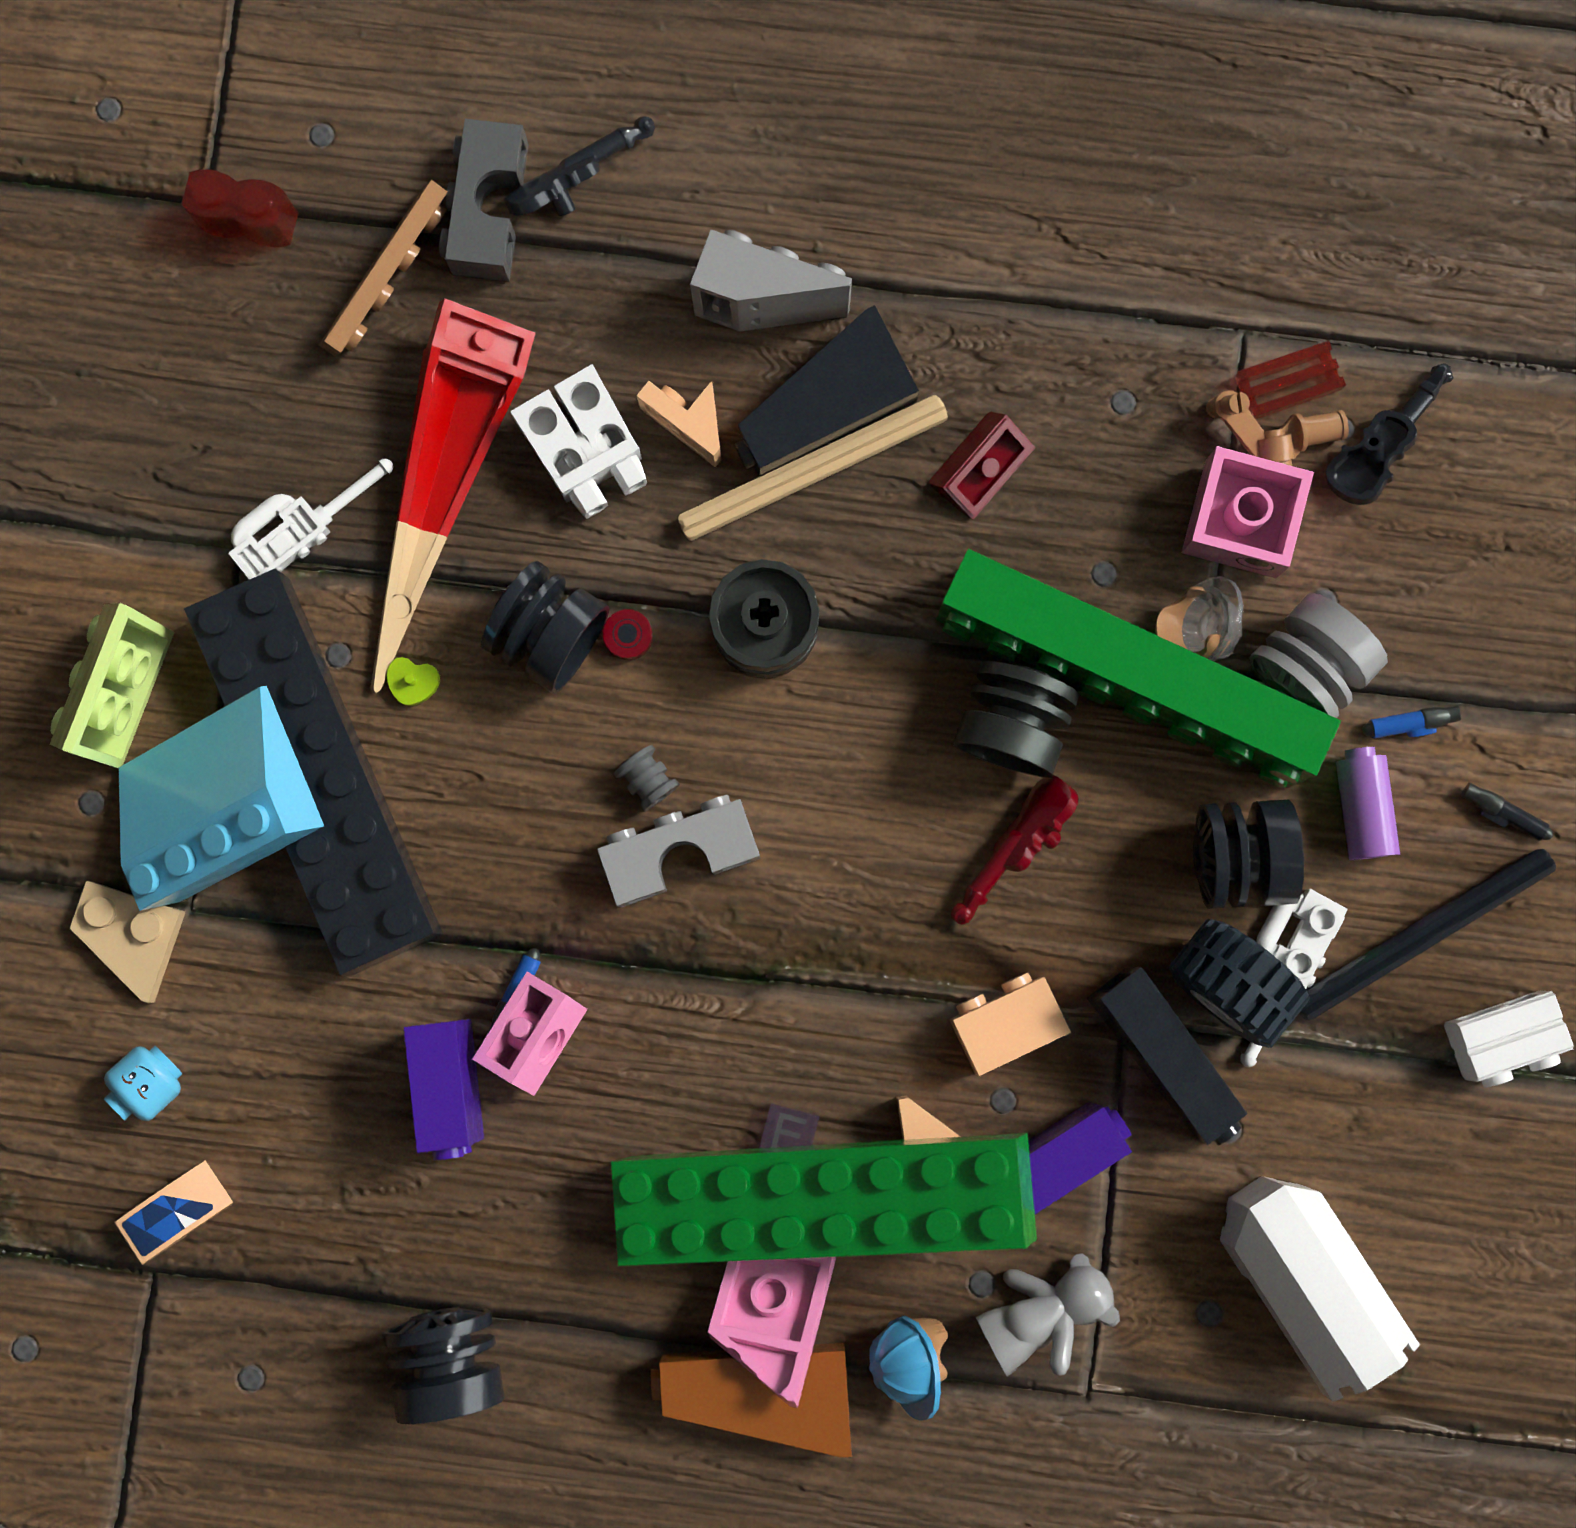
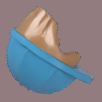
(909, 1364)

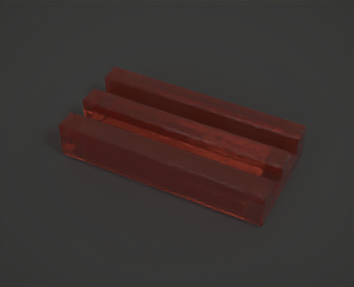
(1328, 367)

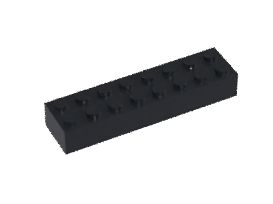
(356, 863)

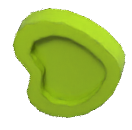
(411, 682)

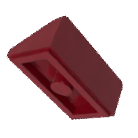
(982, 464)

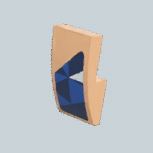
(173, 1212)

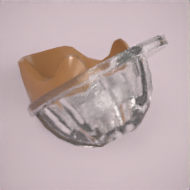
(1205, 619)

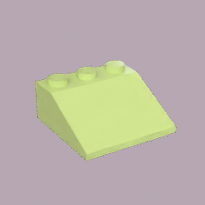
(111, 685)

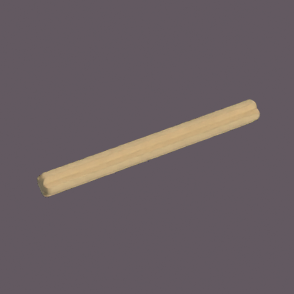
(812, 467)

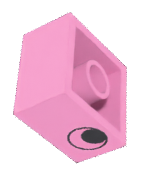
(1247, 512)

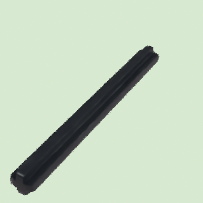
(1427, 932)

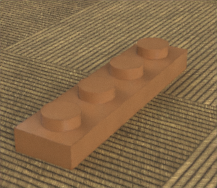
(395, 254)

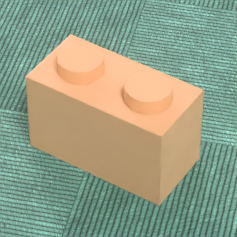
(1009, 1024)

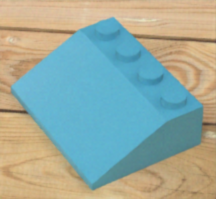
(211, 802)

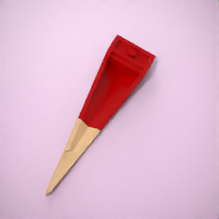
(460, 402)

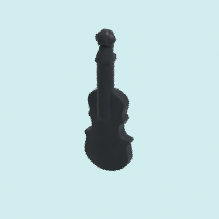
(574, 170)
(1363, 470)

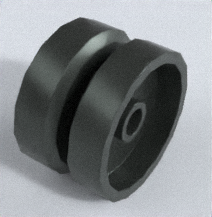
(758, 590)

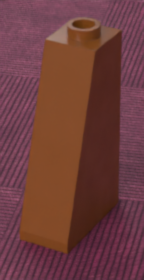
(724, 1395)

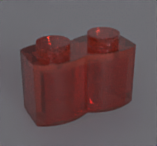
(240, 208)

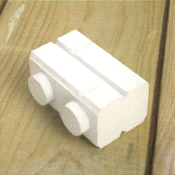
(1509, 1037)

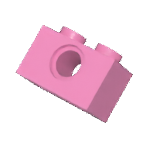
(530, 1034)

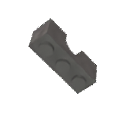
(487, 159)

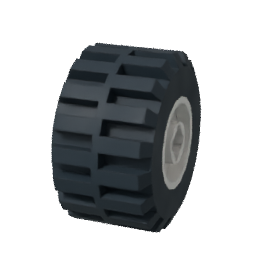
(1239, 982)

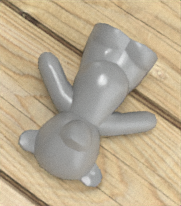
(1049, 1315)

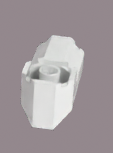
(1315, 1285)

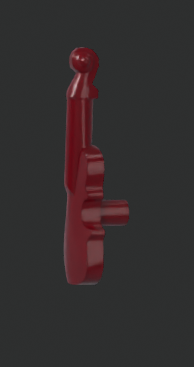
(1038, 824)

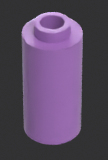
(1367, 804)

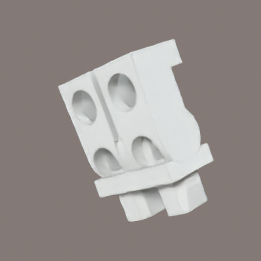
(582, 458)

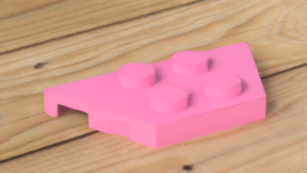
(771, 1318)

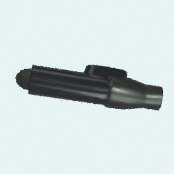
(1504, 813)

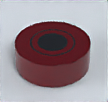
(628, 634)

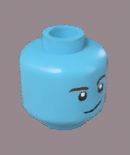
(142, 1083)

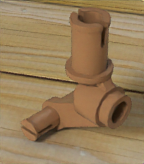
(1278, 444)

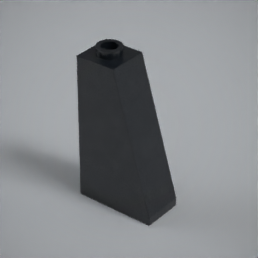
(832, 396)
(1168, 1055)

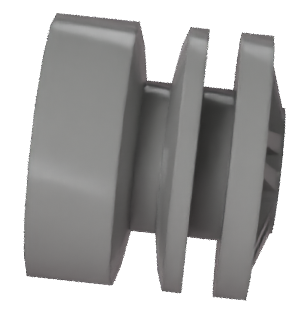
(1320, 655)

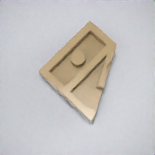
(128, 940)

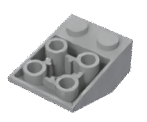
(764, 287)

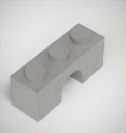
(636, 861)

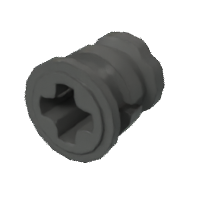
(646, 778)

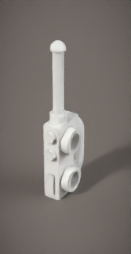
(297, 533)
(1307, 946)

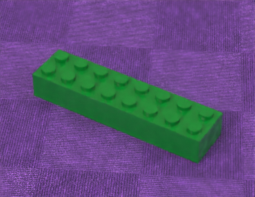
(1137, 671)
(825, 1200)

